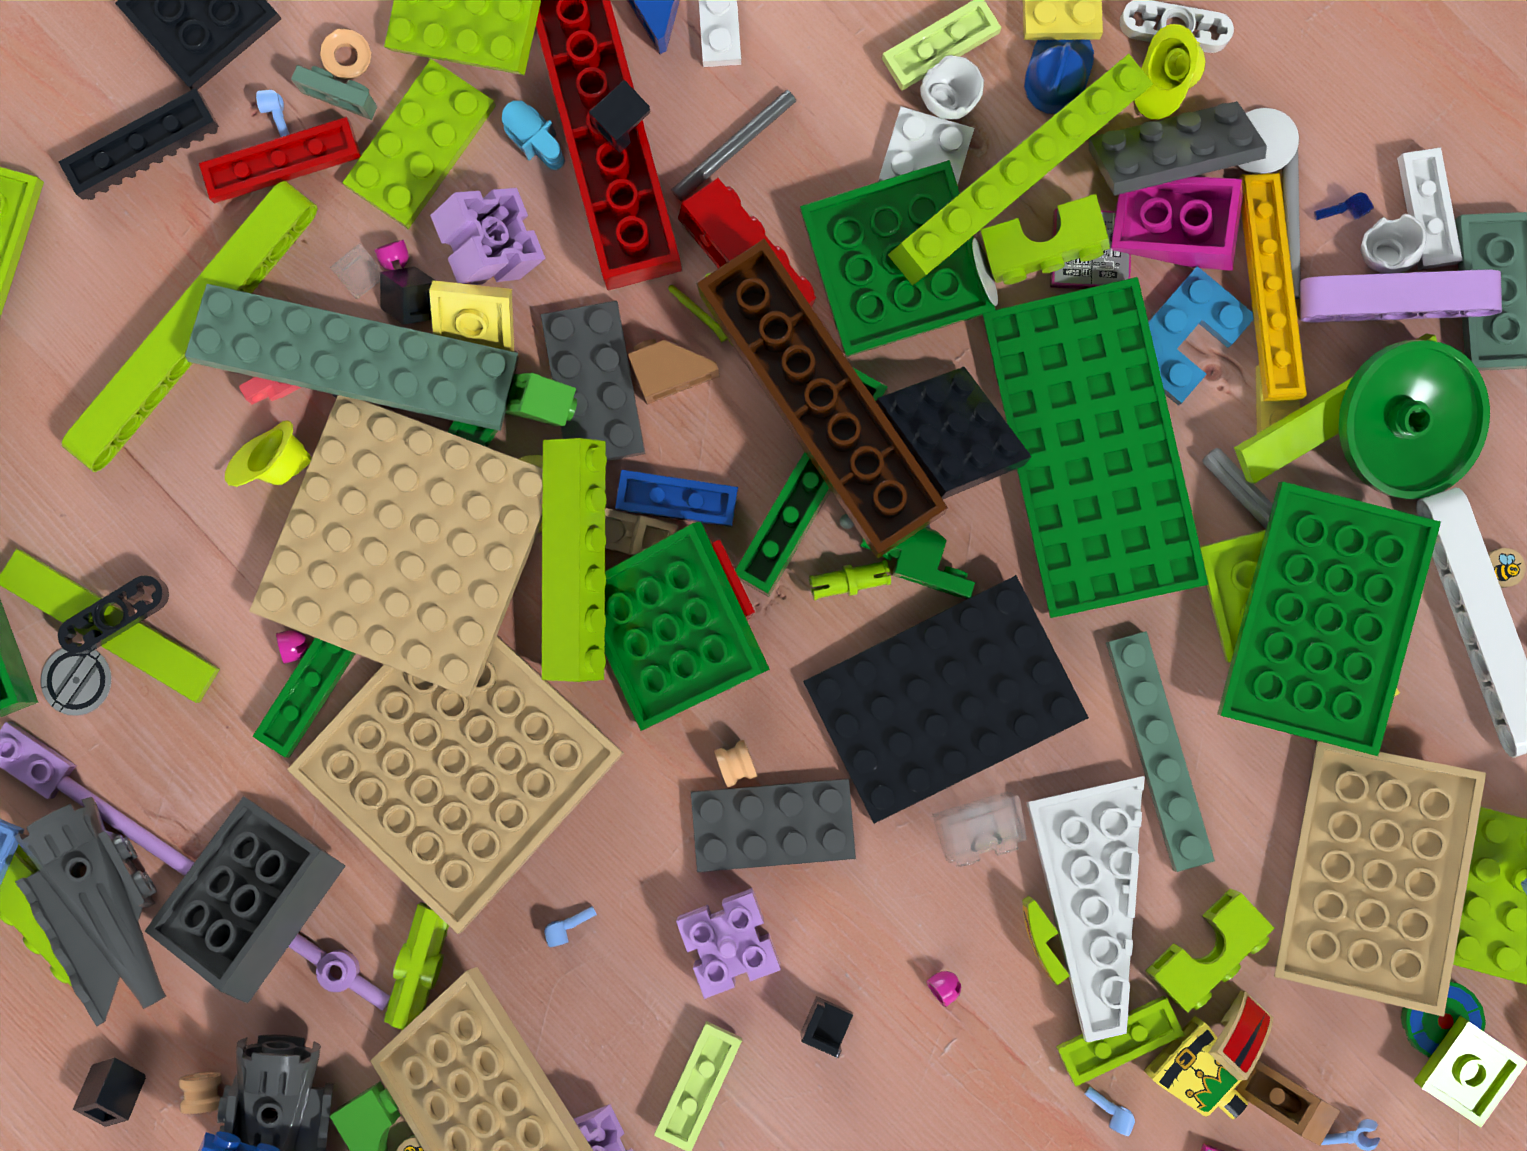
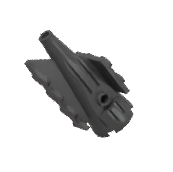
(94, 916)
(275, 1095)

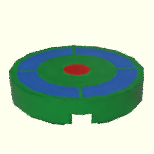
(1428, 1030)

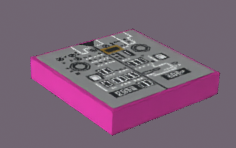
(1108, 268)

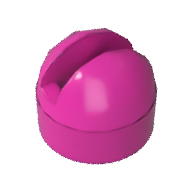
(391, 252)
(291, 645)
(945, 987)

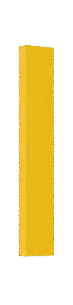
(1272, 288)

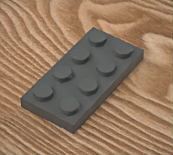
(1176, 148)
(591, 354)
(773, 825)

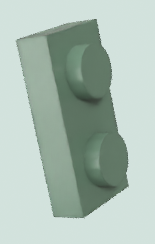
(322, 86)

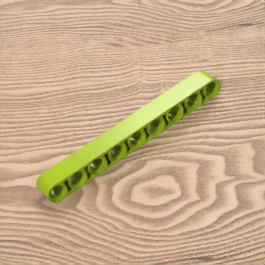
(161, 356)

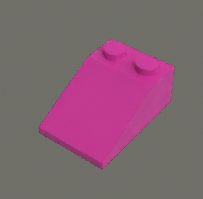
(1181, 222)

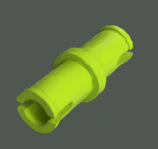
(850, 580)

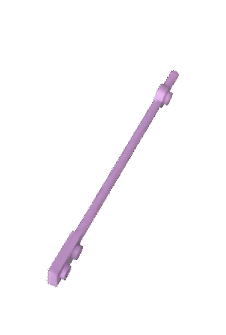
(49, 772)

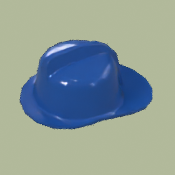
(1058, 73)

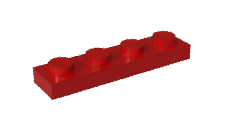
(280, 160)

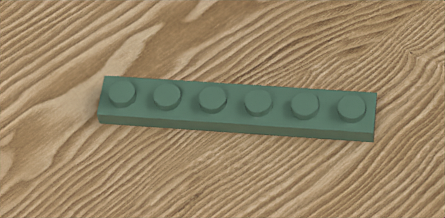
(1160, 752)

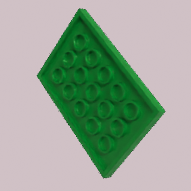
(1328, 618)

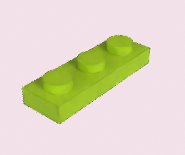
(1147, 1029)

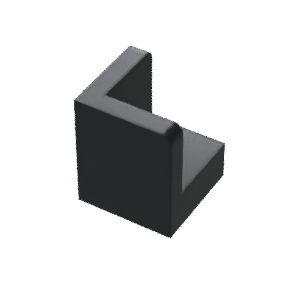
(619, 115)
(406, 294)
(826, 1027)
(109, 1092)

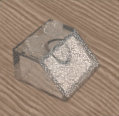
(981, 827)

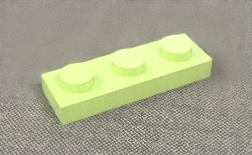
(949, 36)
(698, 1086)

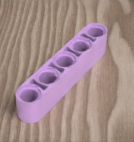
(1401, 296)

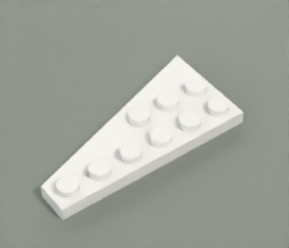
(1091, 877)

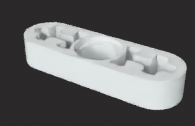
(1189, 15)

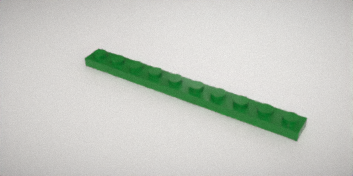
(323, 665)

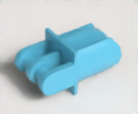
(532, 134)

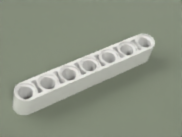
(1481, 615)

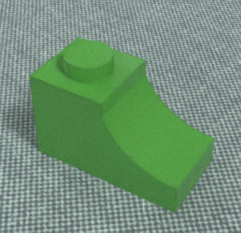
(541, 399)
(367, 1119)

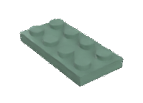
(1498, 244)

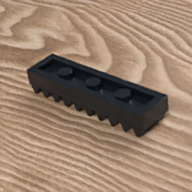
(139, 145)

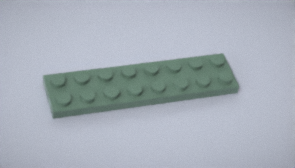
(352, 357)

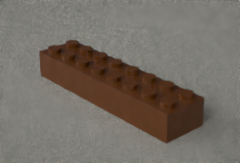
(821, 398)

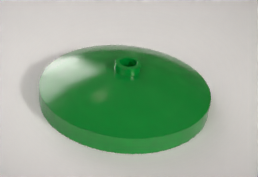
(1414, 419)

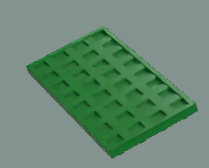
(1104, 460)

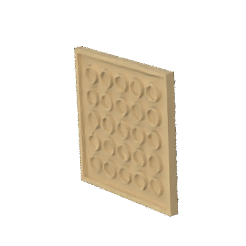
(404, 545)
(456, 783)

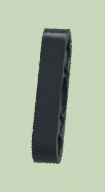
(94, 638)

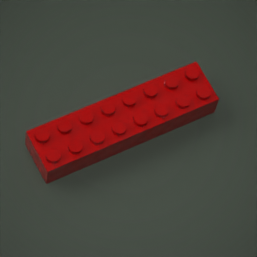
(616, 189)

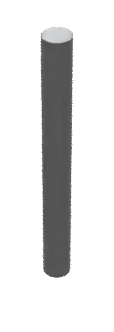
(733, 145)

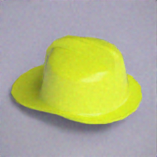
(1173, 66)
(269, 458)

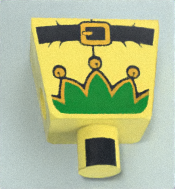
(1194, 1075)

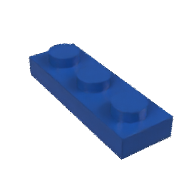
(676, 498)

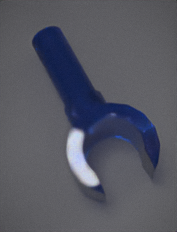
(1358, 206)

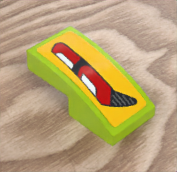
(1039, 932)

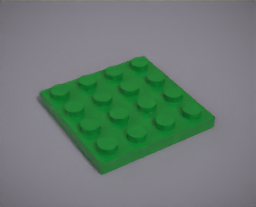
(863, 285)
(676, 628)

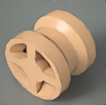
(735, 763)
(200, 1092)

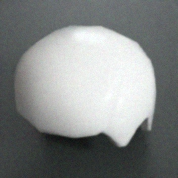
(952, 87)
(1394, 244)

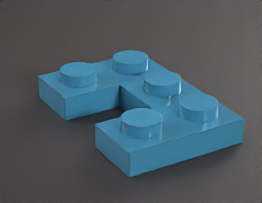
(1193, 303)

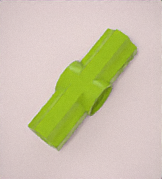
(417, 967)

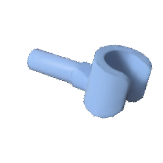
(272, 102)
(556, 931)
(1122, 1118)
(1356, 1136)

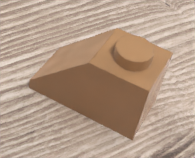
(669, 369)
(1288, 1103)

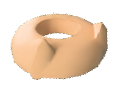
(342, 38)

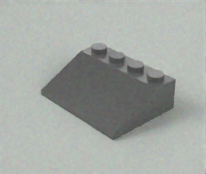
(244, 900)

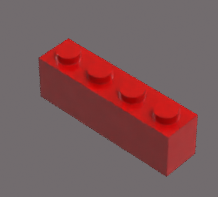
(727, 230)

